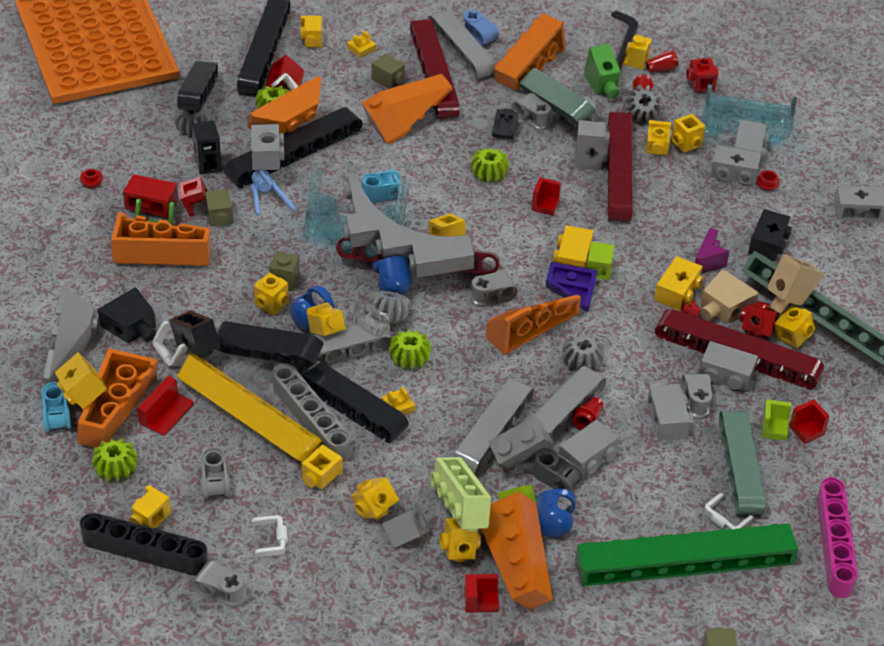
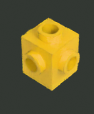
(688, 133)
(271, 293)
(794, 326)
(374, 498)
(457, 542)

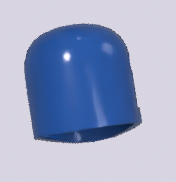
(394, 274)
(305, 301)
(553, 520)

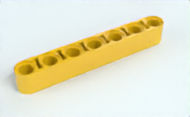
(249, 408)

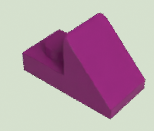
(710, 254)

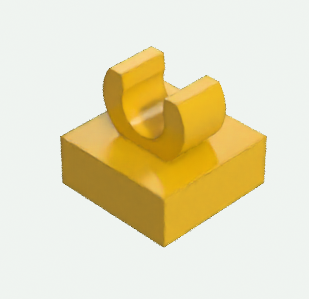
(361, 44)
(400, 400)

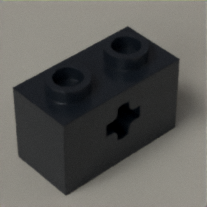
(206, 147)
(770, 234)
(195, 332)

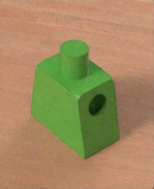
(602, 70)

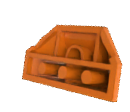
(290, 109)

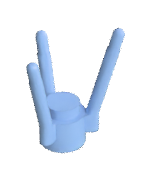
(263, 182)

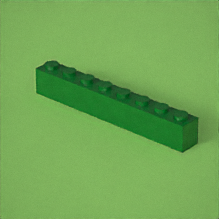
(685, 554)

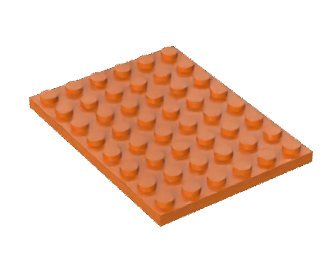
(95, 46)

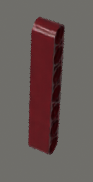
(433, 64)
(620, 166)
(360, 253)
(772, 358)

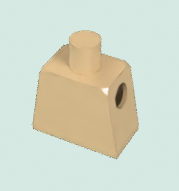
(793, 282)
(726, 298)

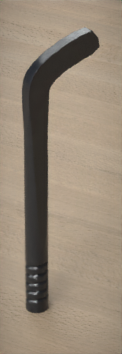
(633, 25)

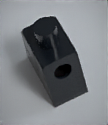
(129, 317)

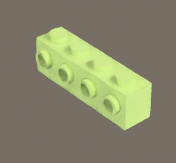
(461, 493)

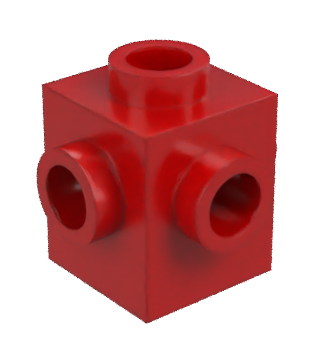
(701, 73)
(767, 319)

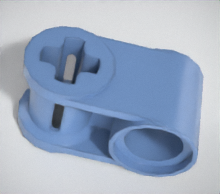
(480, 27)

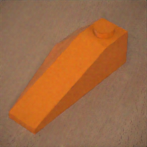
(398, 108)
(526, 323)

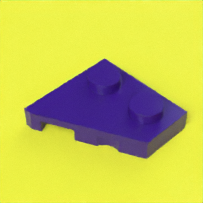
(572, 281)

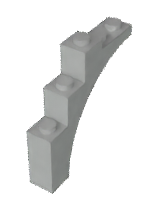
(425, 252)

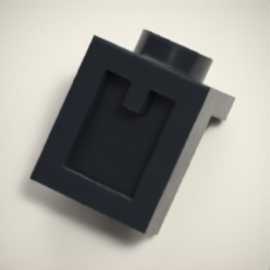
(505, 124)

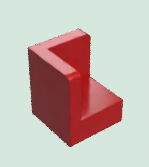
(192, 192)
(546, 196)
(809, 421)
(481, 593)

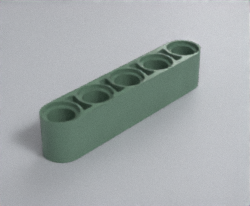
(559, 97)
(743, 464)

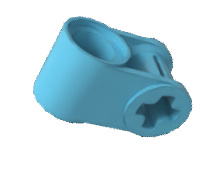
(381, 185)
(55, 408)

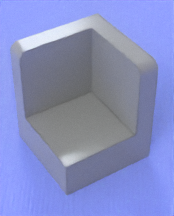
(406, 527)

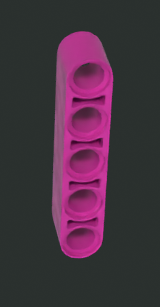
(836, 537)

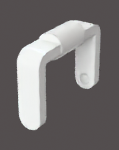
(287, 80)
(163, 351)
(718, 519)
(281, 532)

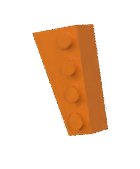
(531, 51)
(159, 242)
(127, 381)
(519, 549)

